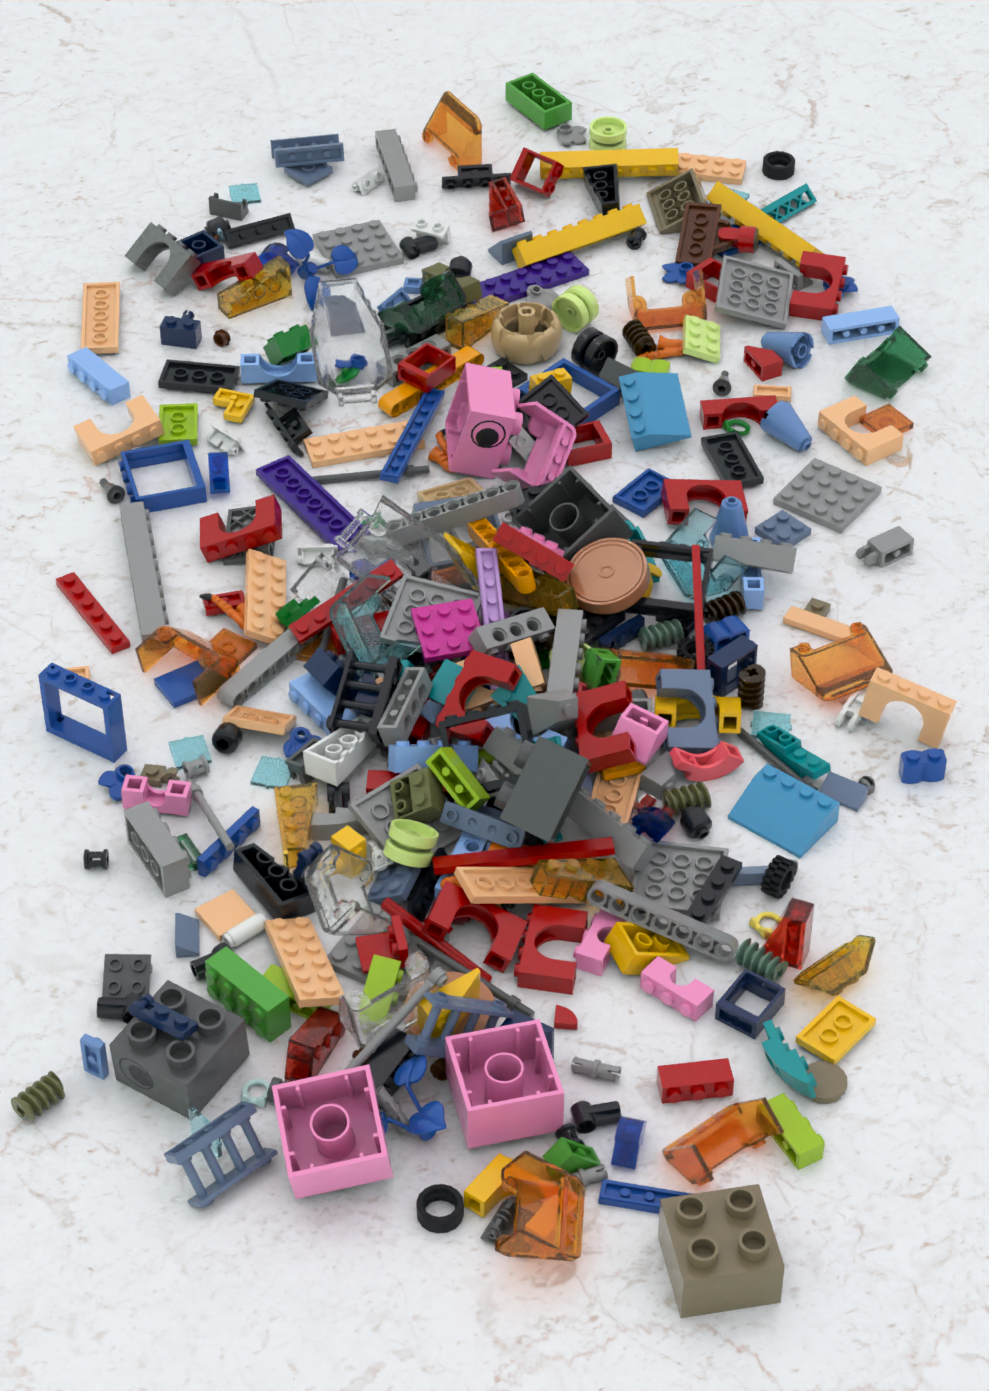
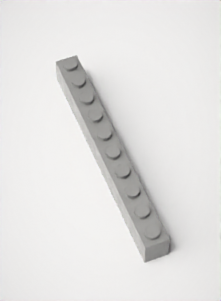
(143, 568)
(585, 812)

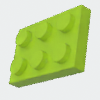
(179, 423)

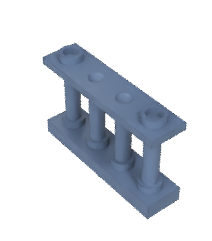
(307, 150)
(487, 825)
(435, 1047)
(201, 1142)

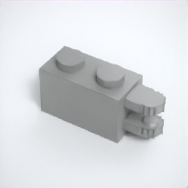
(886, 548)

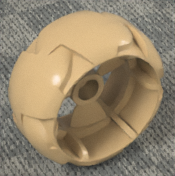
(526, 333)

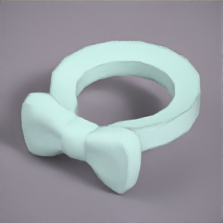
(260, 1101)

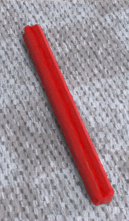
(416, 926)

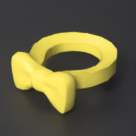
(754, 923)

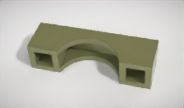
(469, 284)

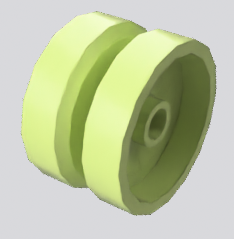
(607, 134)
(576, 308)
(410, 843)

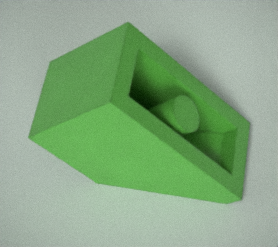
(571, 1155)

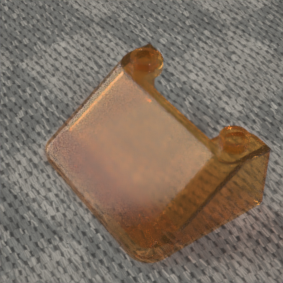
(456, 130)
(838, 666)
(641, 667)
(546, 1210)

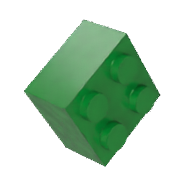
(286, 345)

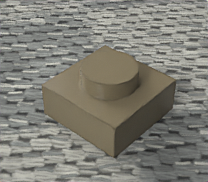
(818, 607)

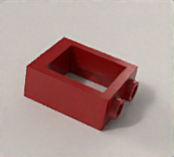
(523, 166)
(710, 269)
(411, 374)
(593, 453)

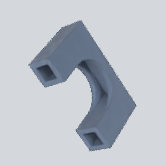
(697, 688)

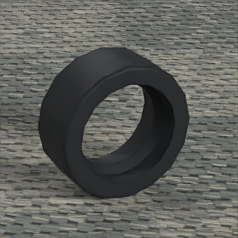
(778, 172)
(441, 1224)

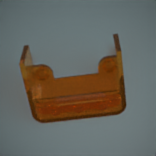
(671, 317)
(216, 662)
(722, 1137)

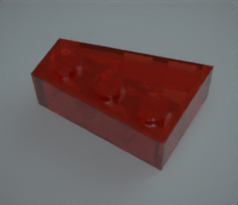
(504, 205)
(792, 933)
(313, 1044)

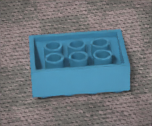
(654, 409)
(785, 811)

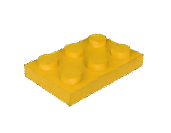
(835, 1030)

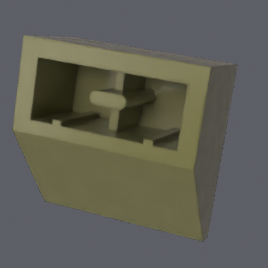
(417, 796)

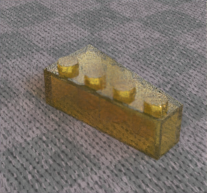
(266, 287)
(473, 322)
(549, 593)
(294, 816)
(576, 876)

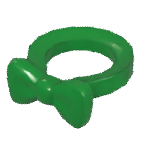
(727, 426)

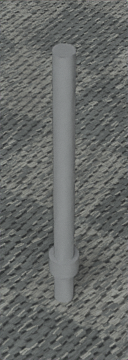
(197, 794)

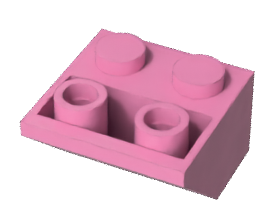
(645, 729)

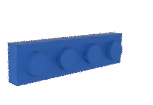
(238, 832)

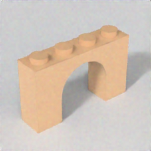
(104, 446)
(864, 446)
(527, 657)
(933, 707)

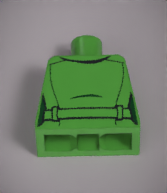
(600, 667)

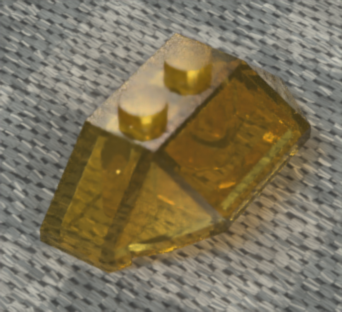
(838, 967)

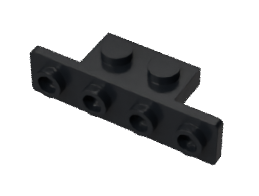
(473, 176)
(292, 425)
(423, 892)

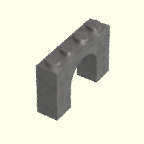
(180, 264)

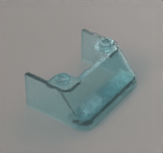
(693, 532)
(357, 627)

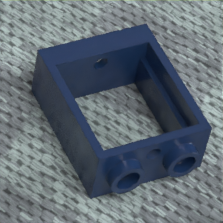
(740, 650)
(740, 1019)

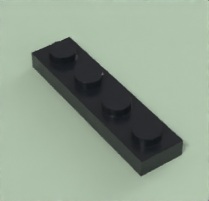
(258, 230)
(714, 889)

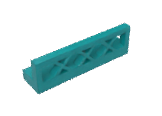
(786, 199)

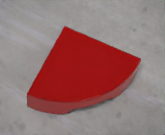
(565, 1018)

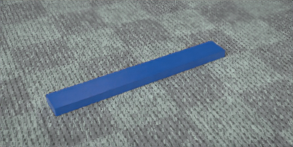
(412, 436)

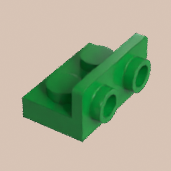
(293, 610)

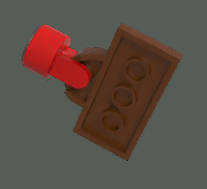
(707, 234)

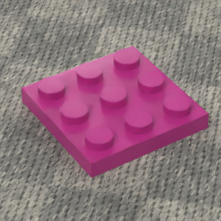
(445, 629)

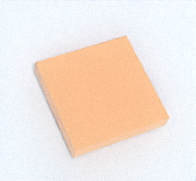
(223, 913)

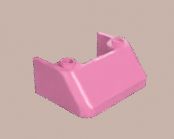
(549, 451)

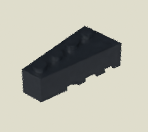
(603, 186)
(272, 883)
(388, 1059)

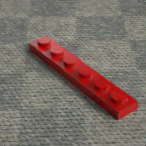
(93, 613)
(319, 618)

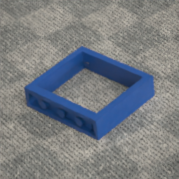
(608, 393)
(163, 454)
(108, 745)

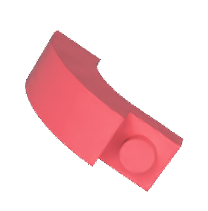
(707, 765)

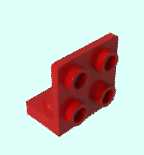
(388, 944)

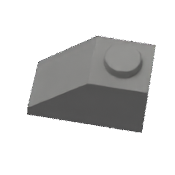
(658, 776)

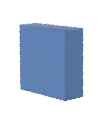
(412, 285)

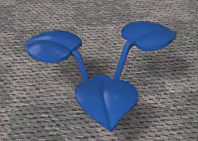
(300, 244)
(431, 1116)

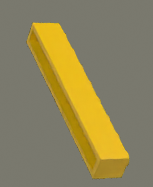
(629, 162)
(769, 228)
(578, 236)

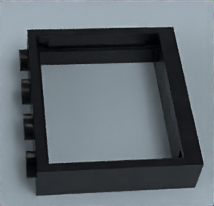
(670, 608)
(491, 711)

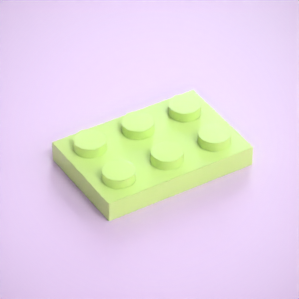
(701, 338)

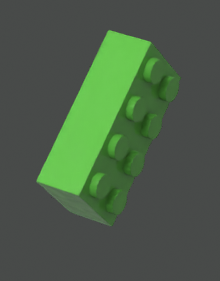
(538, 101)
(248, 994)

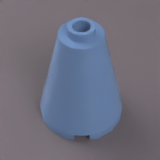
(790, 346)
(786, 426)
(730, 519)

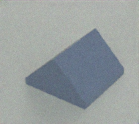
(503, 250)

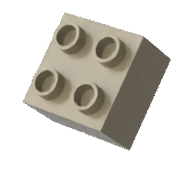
(720, 1251)

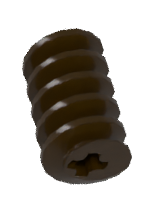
(638, 337)
(724, 606)
(751, 686)

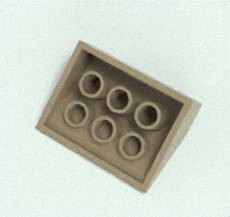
(670, 199)

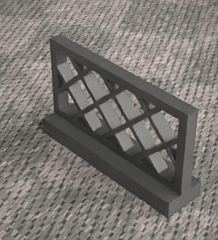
(232, 523)

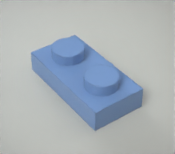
(398, 296)
(94, 1056)

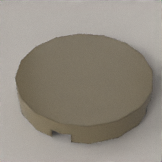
(830, 1081)

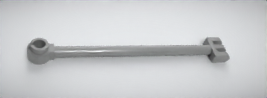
(436, 978)

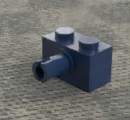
(181, 331)

